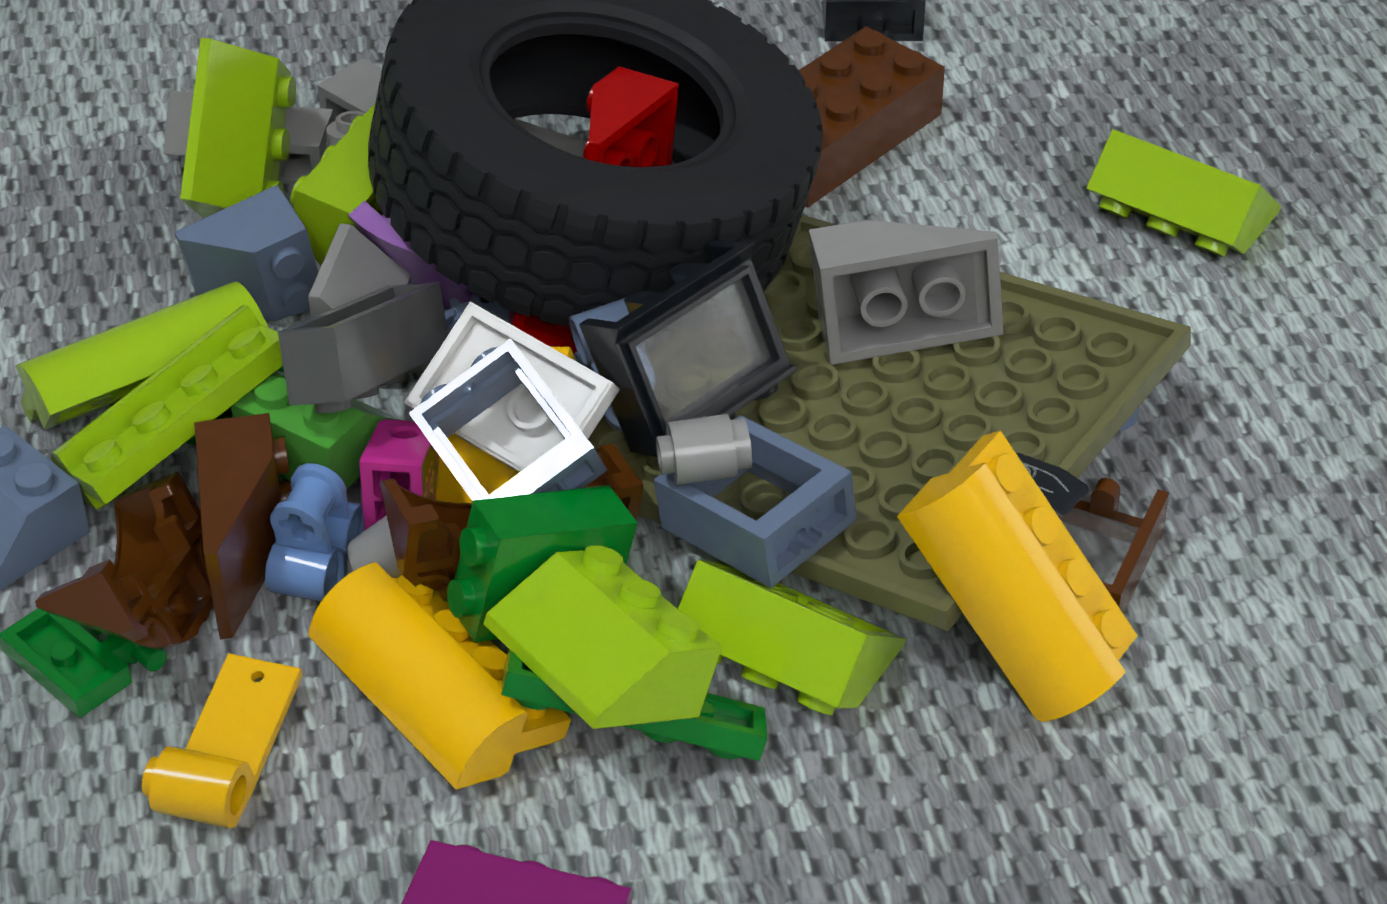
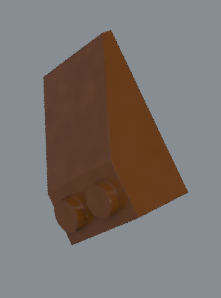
(237, 494)

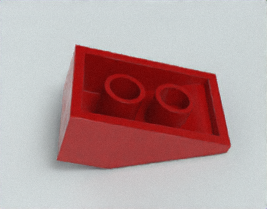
(631, 119)

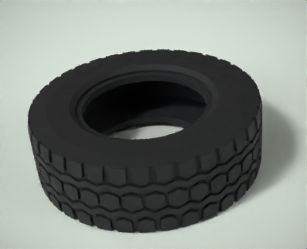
(570, 231)

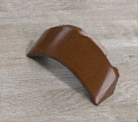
(429, 530)
(155, 574)

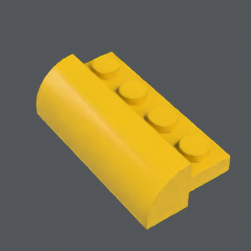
(1020, 579)
(429, 675)

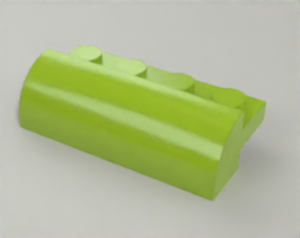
(121, 358)
(163, 408)

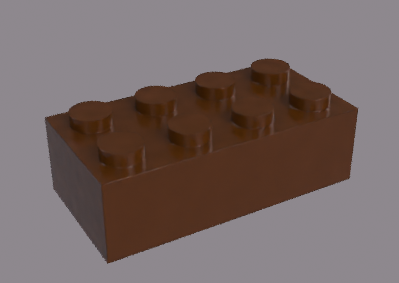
(868, 102)

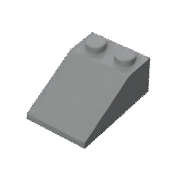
(903, 287)

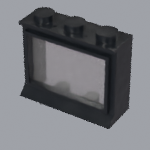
(692, 348)

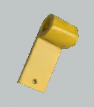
(227, 747)

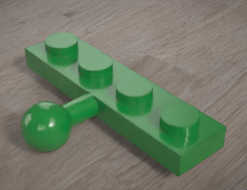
(724, 725)

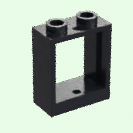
(893, 18)

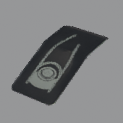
(1056, 484)

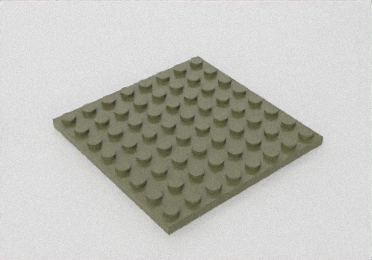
(1051, 385)

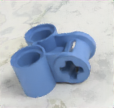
(312, 534)

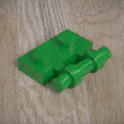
(74, 662)

